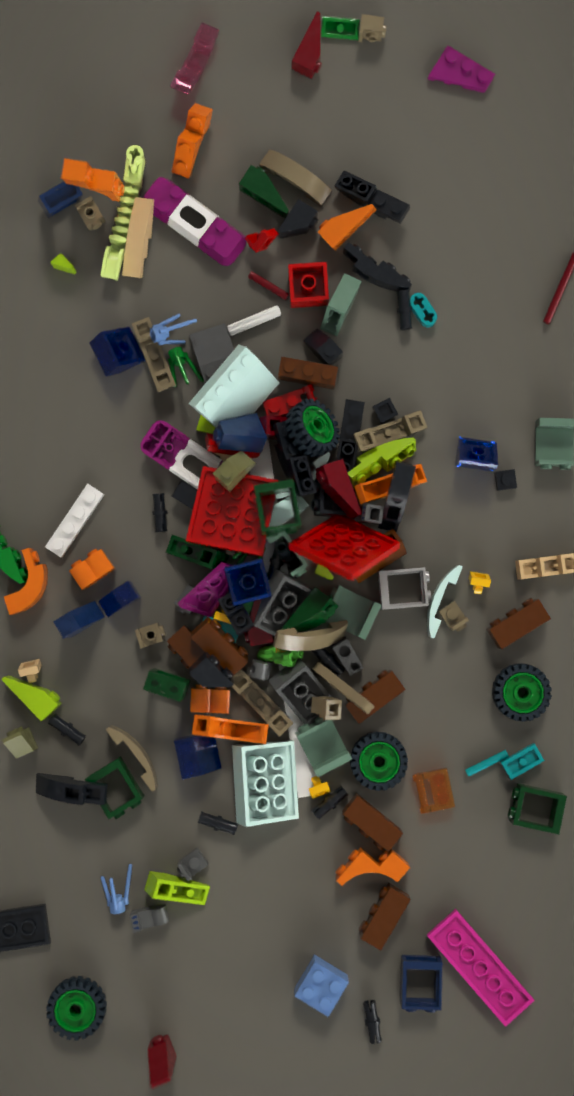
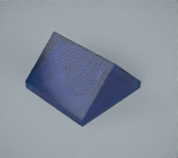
(477, 454)
(247, 582)

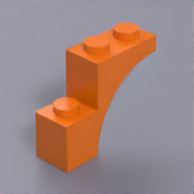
(190, 139)
(102, 181)
(378, 488)
(230, 729)
(361, 862)

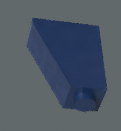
(241, 434)
(78, 619)

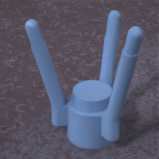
(159, 333)
(116, 901)

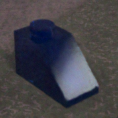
(119, 598)

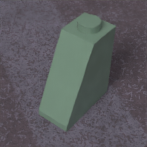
(340, 304)

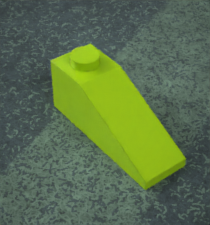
(36, 698)
(175, 888)

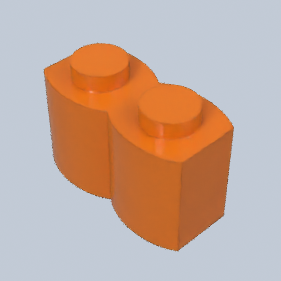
(91, 569)
(210, 700)

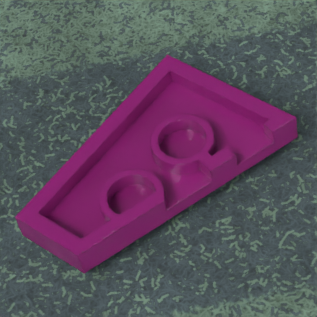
(460, 70)
(205, 595)

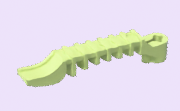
(133, 183)

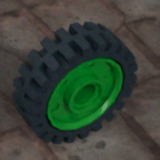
(312, 428)
(506, 692)
(384, 775)
(72, 1022)

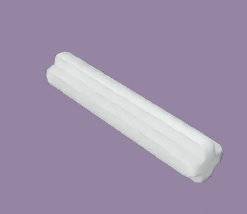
(254, 320)

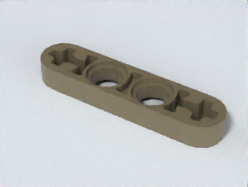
(343, 688)

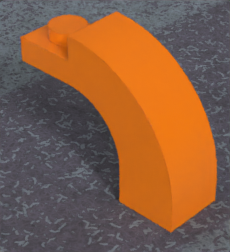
(34, 587)

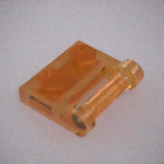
(440, 790)

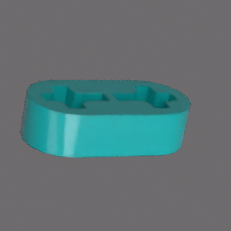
(427, 307)

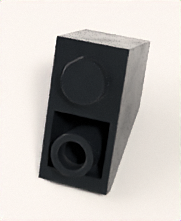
(210, 673)

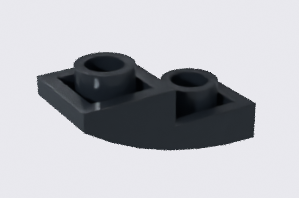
(185, 494)
(236, 614)

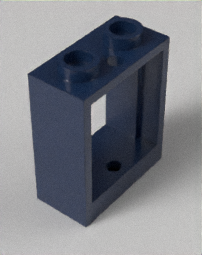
(57, 200)
(421, 962)

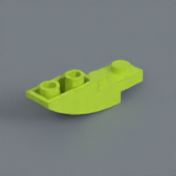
(380, 457)

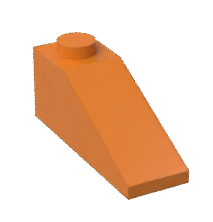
(341, 227)

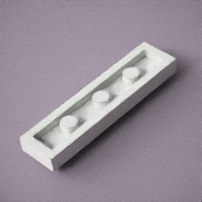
(74, 520)

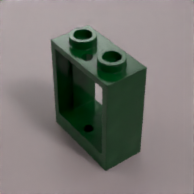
(276, 488)
(173, 685)
(134, 802)
(556, 813)

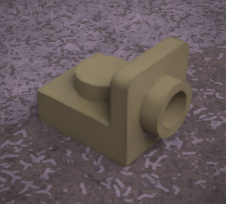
(453, 617)

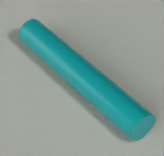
(486, 763)

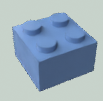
(321, 985)

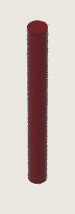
(560, 290)

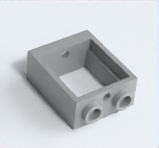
(424, 578)

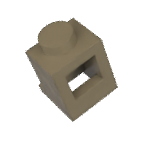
(372, 28)
(86, 207)
(142, 635)
(327, 707)

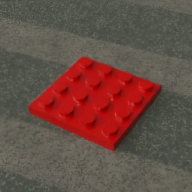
(229, 518)
(344, 546)

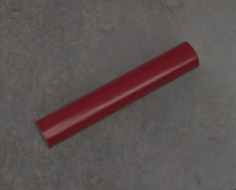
(268, 285)

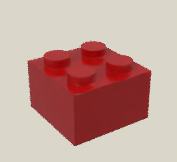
(308, 284)

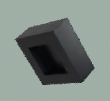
(385, 410)
(505, 480)

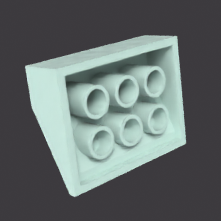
(235, 388)
(265, 782)

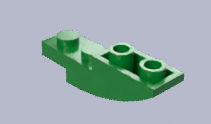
(11, 563)

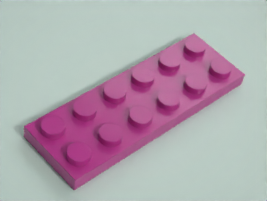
(480, 967)

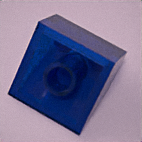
(117, 350)
(197, 755)

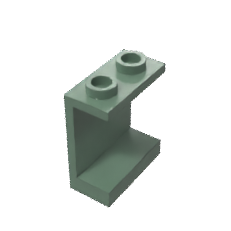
(554, 443)
(301, 569)
(355, 609)
(322, 746)

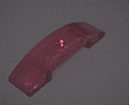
(196, 60)

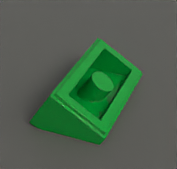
(340, 27)

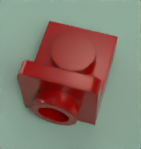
(262, 240)

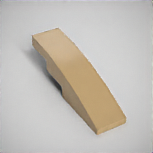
(137, 237)
(545, 566)

